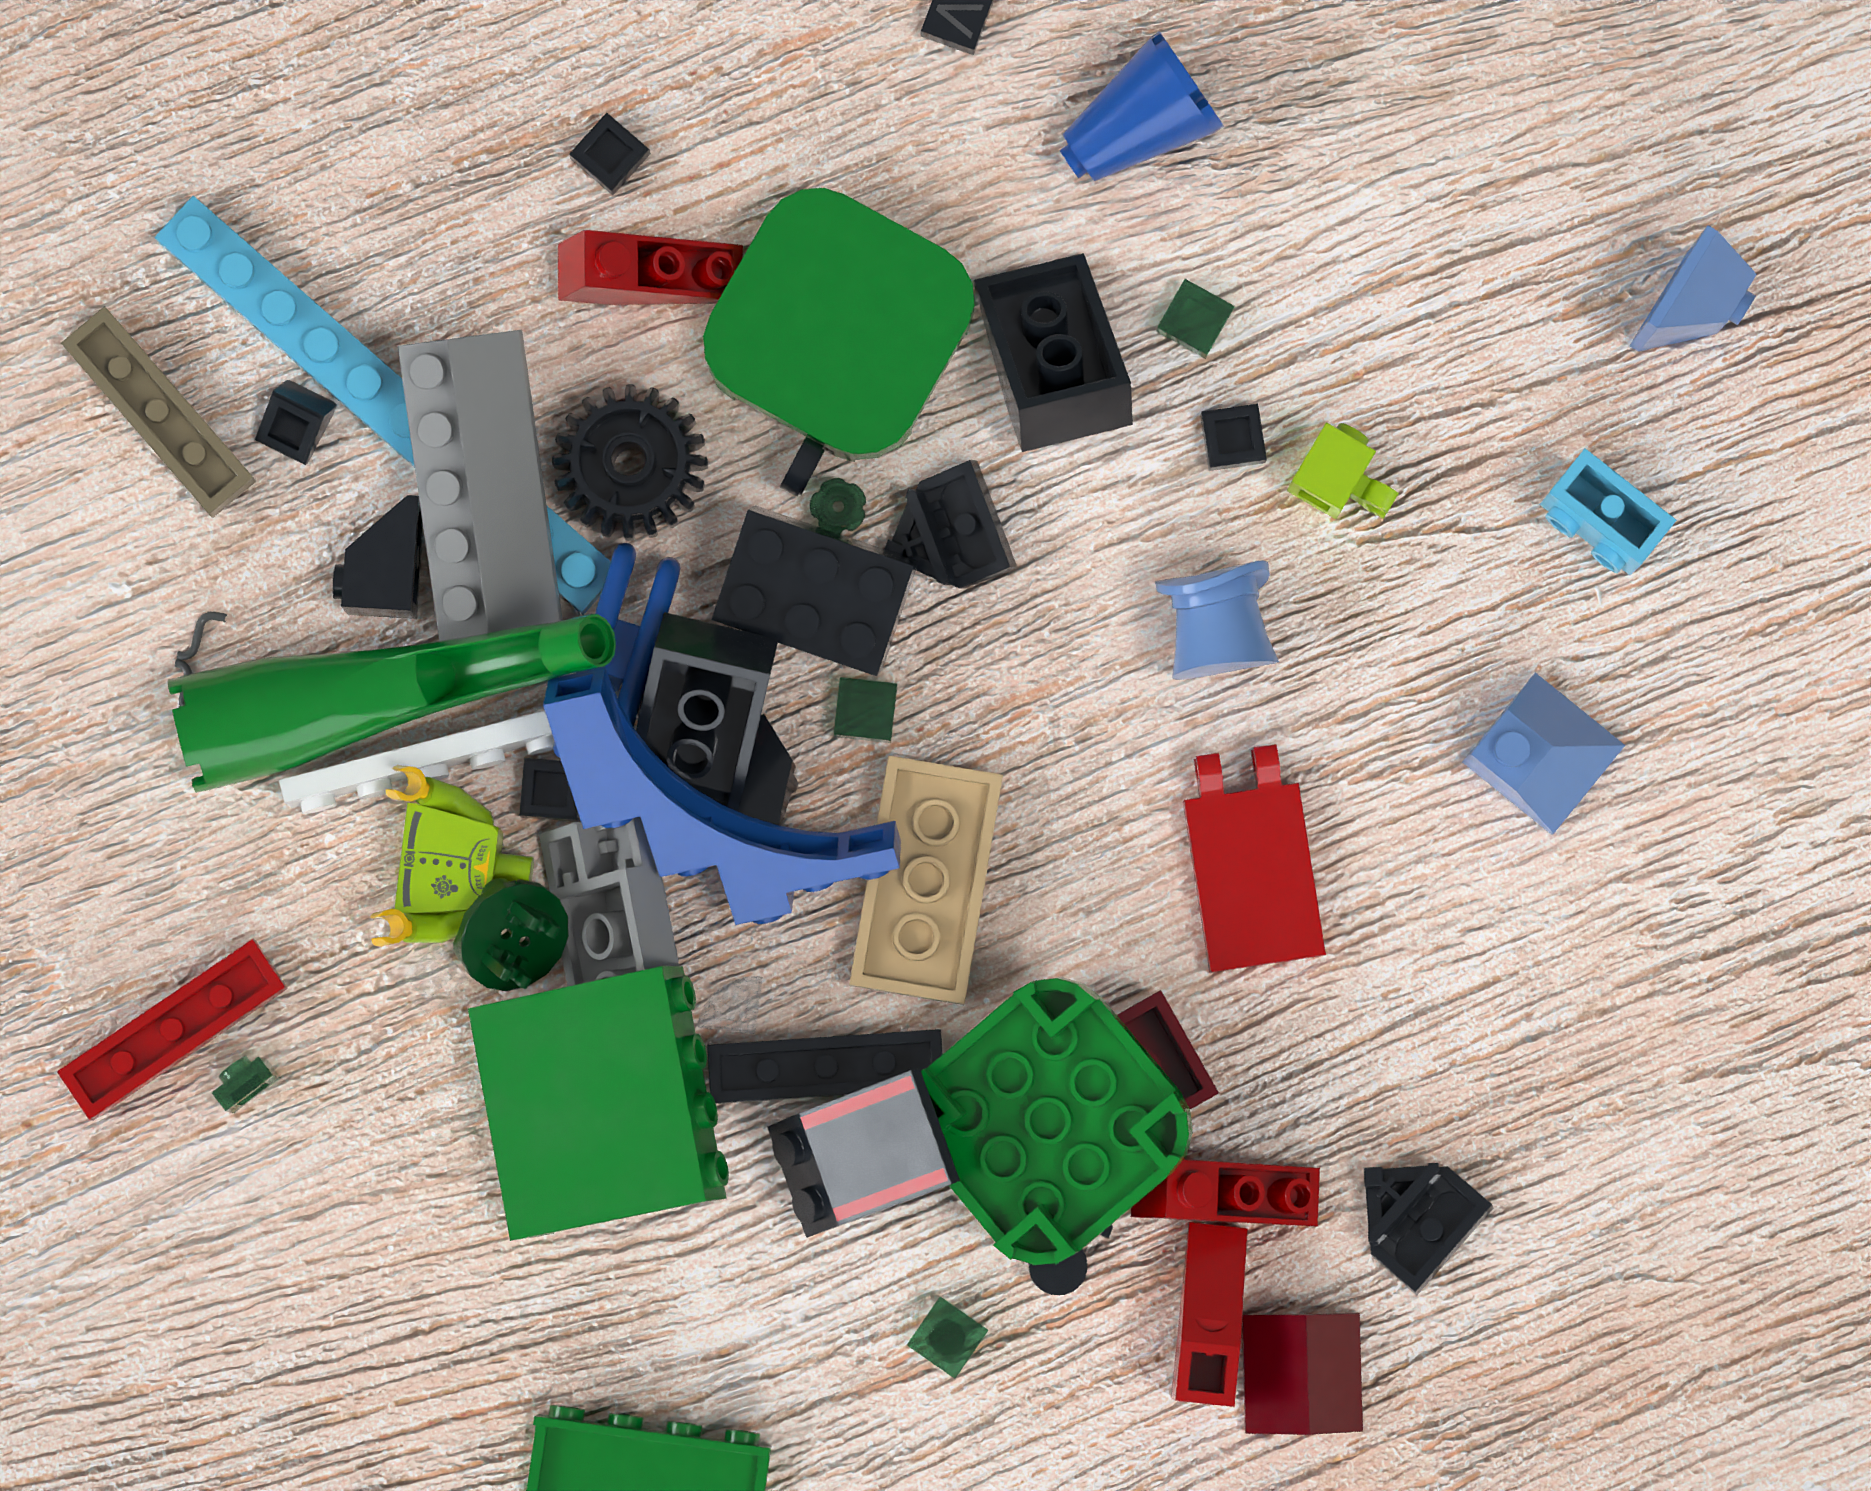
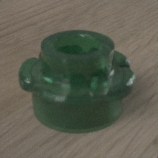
(838, 491)

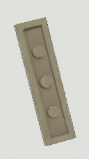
(158, 412)

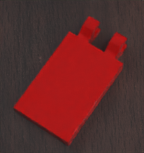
(1252, 867)

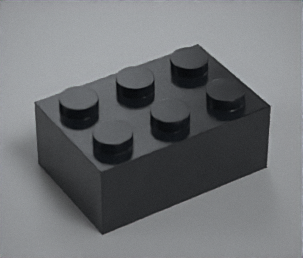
(815, 590)

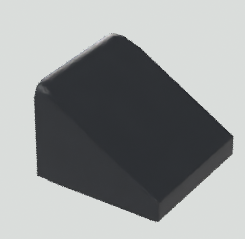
(295, 421)

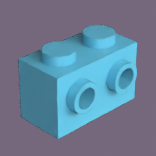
(1606, 514)

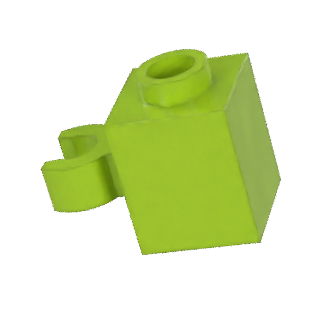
(1335, 473)

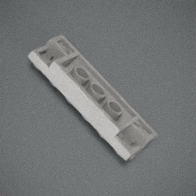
(480, 483)
(611, 900)

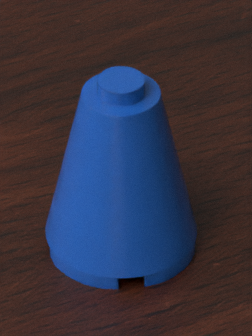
(1139, 115)

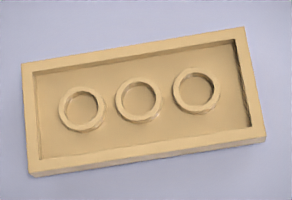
(925, 915)

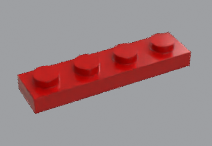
(172, 1030)

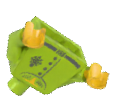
(444, 860)

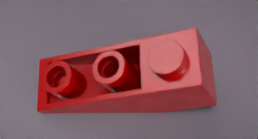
(643, 269)
(1235, 1194)
(1210, 1315)

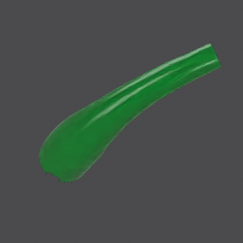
(299, 707)

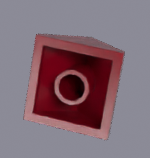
(1302, 1373)

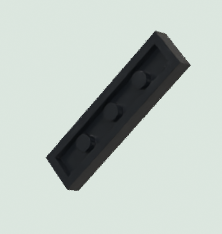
(816, 1064)

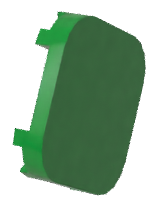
(838, 323)
(1055, 1120)

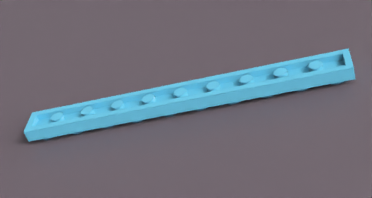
(338, 361)

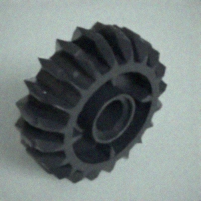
(622, 428)

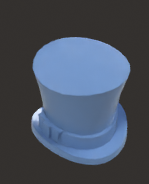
(1219, 621)

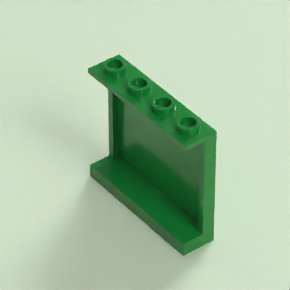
(598, 1102)
(626, 1457)

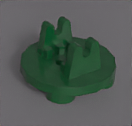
(525, 911)

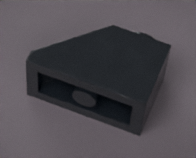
(384, 566)

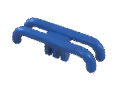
(634, 642)

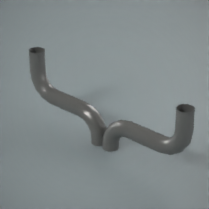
(195, 644)

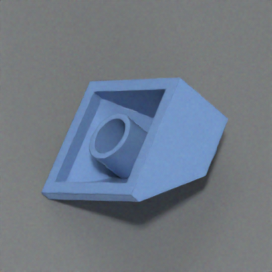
(1700, 295)
(1543, 753)

